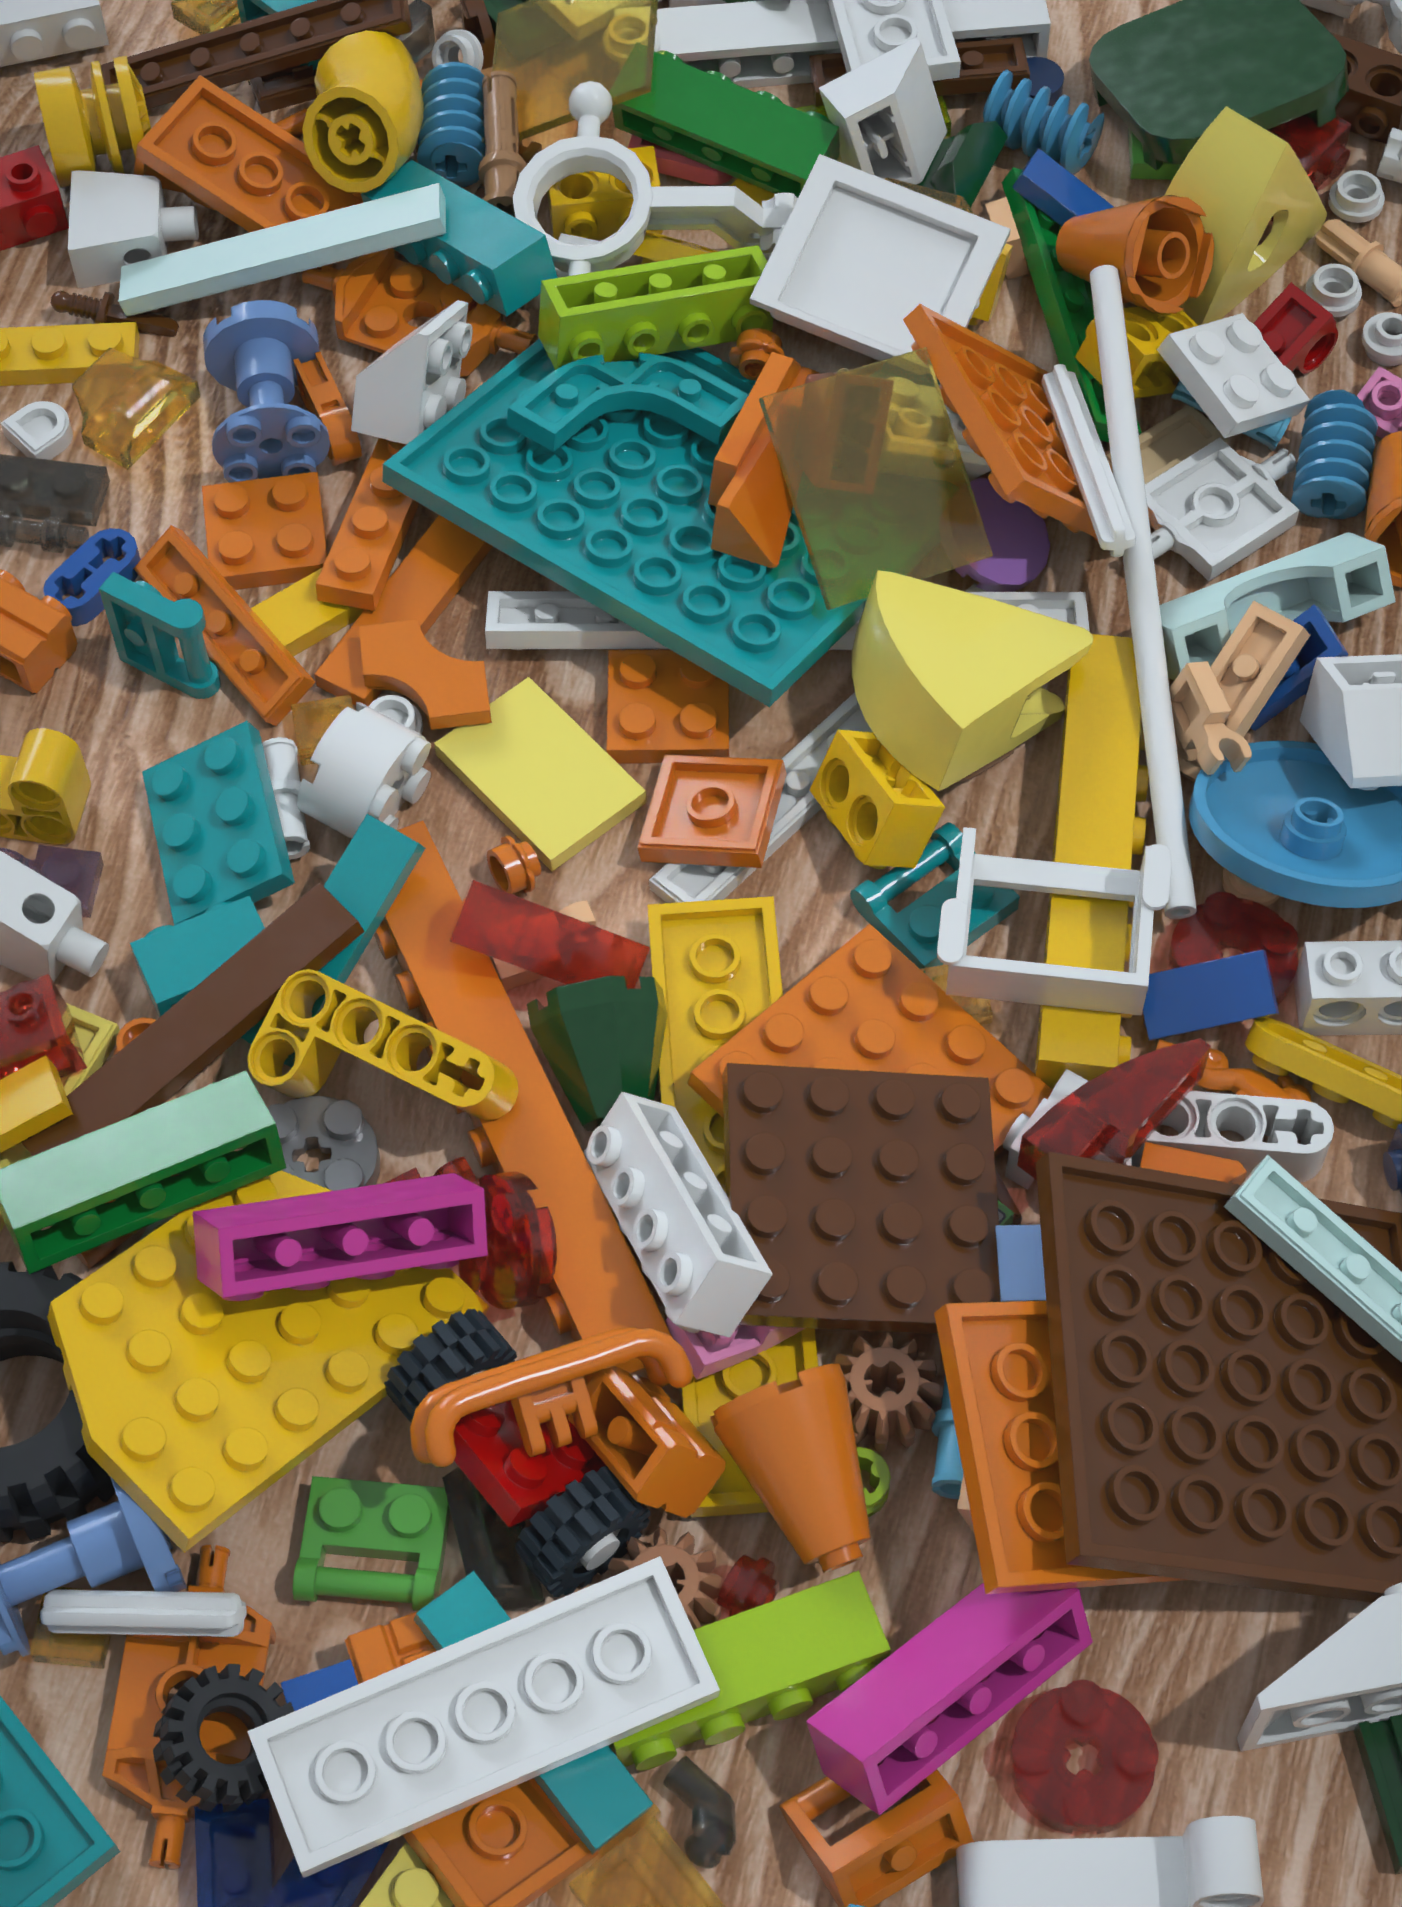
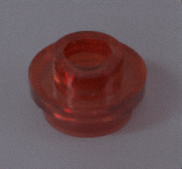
(748, 1585)

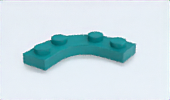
(592, 387)

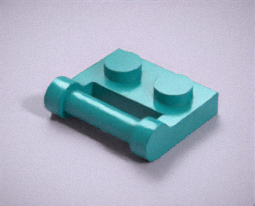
(146, 630)
(917, 925)

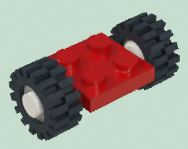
(568, 1492)

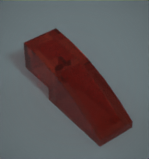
(543, 939)
(1117, 1107)

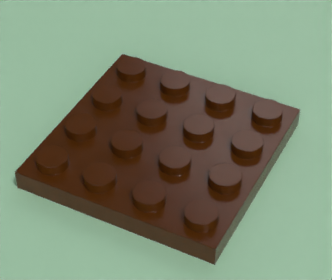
(862, 1193)

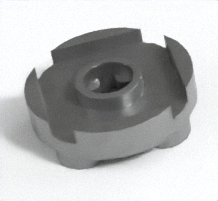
(334, 1129)

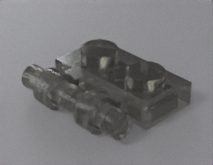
(49, 492)

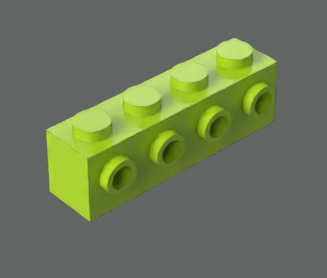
(652, 307)

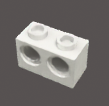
(1350, 988)

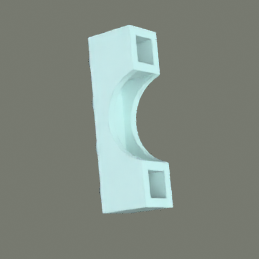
(1338, 575)

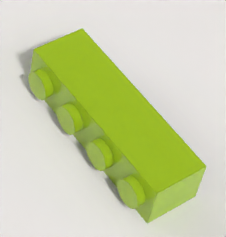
(772, 1665)

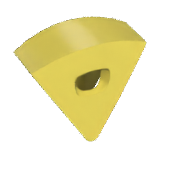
(1240, 182)
(956, 675)

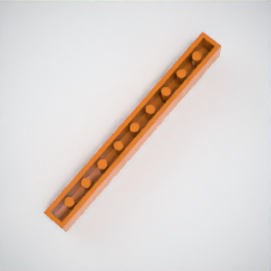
(461, 995)

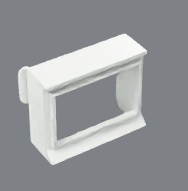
(1048, 982)

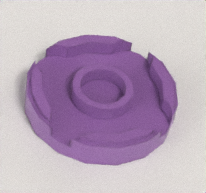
(1016, 540)

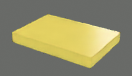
(541, 774)

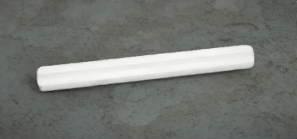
(1088, 461)

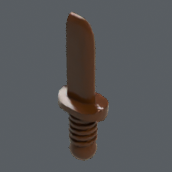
(107, 312)

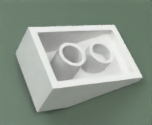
(1338, 1684)

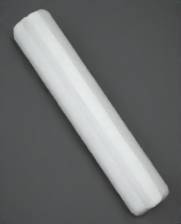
(144, 1613)

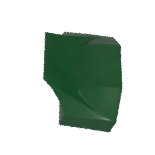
(966, 160)

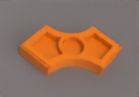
(403, 661)

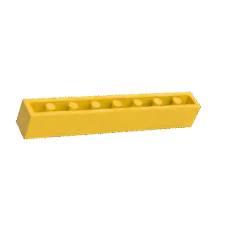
(1099, 829)

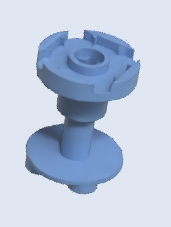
(255, 358)
(101, 1547)

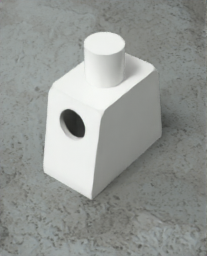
(119, 223)
(43, 926)

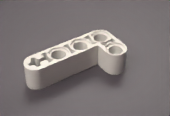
(1285, 1121)
(1206, 1867)

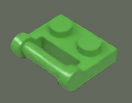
(378, 1523)

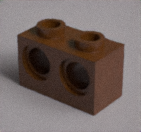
(1374, 90)

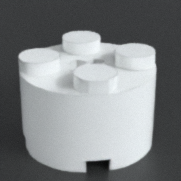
(364, 769)

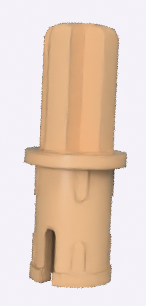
(1363, 258)

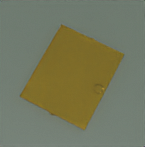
(571, 42)
(875, 476)

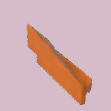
(747, 476)

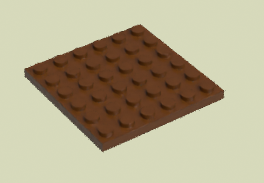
(1212, 1393)

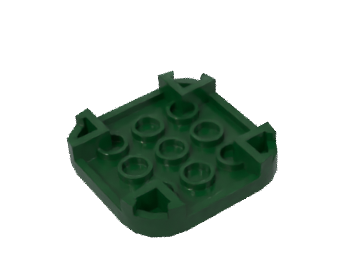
(1197, 56)

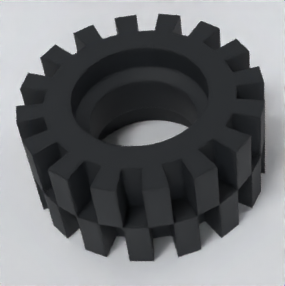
(181, 1742)

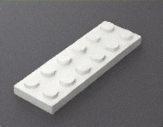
(482, 1715)

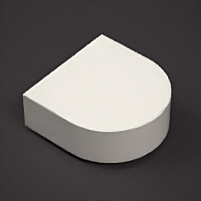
(39, 430)

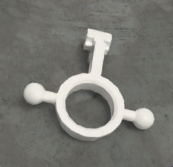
(713, 208)

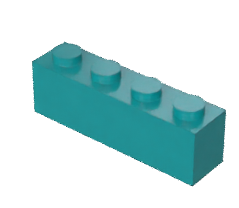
(483, 247)

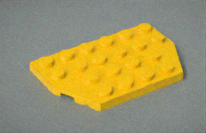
(217, 1397)

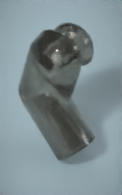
(711, 1813)

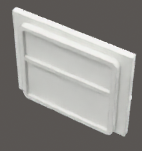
(868, 255)

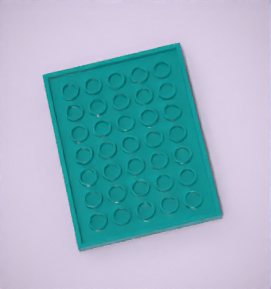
(626, 527)

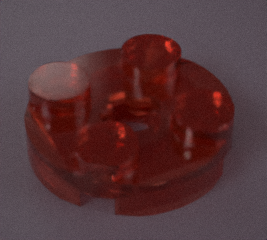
(1241, 925)
(518, 1244)
(1083, 1801)

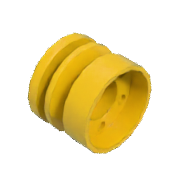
(91, 119)

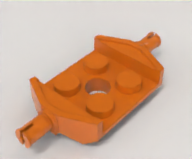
(382, 294)
(146, 1677)

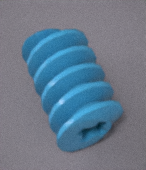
(453, 123)
(1037, 125)
(1334, 456)

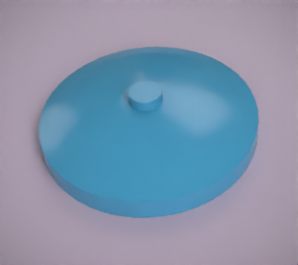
(1301, 828)

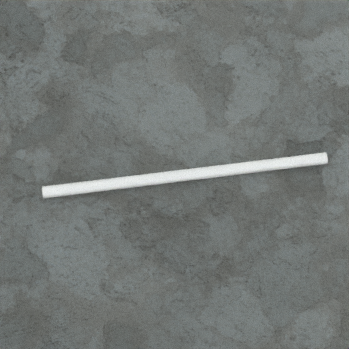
(1142, 591)

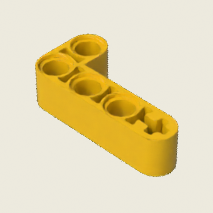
(43, 789)
(393, 1048)

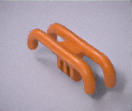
(544, 1390)

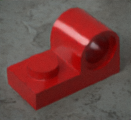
(1298, 330)

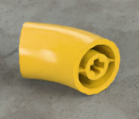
(363, 111)

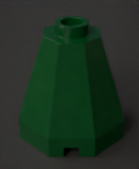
(602, 1041)

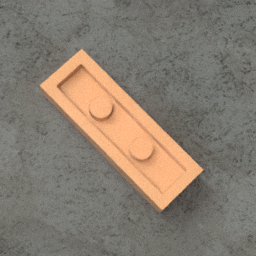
(1250, 670)

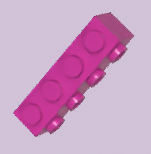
(339, 1235)
(945, 1689)

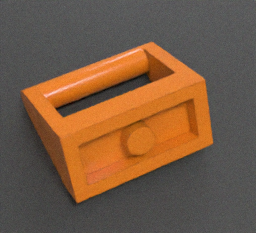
(887, 1850)

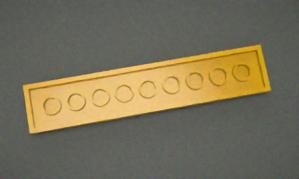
(716, 978)

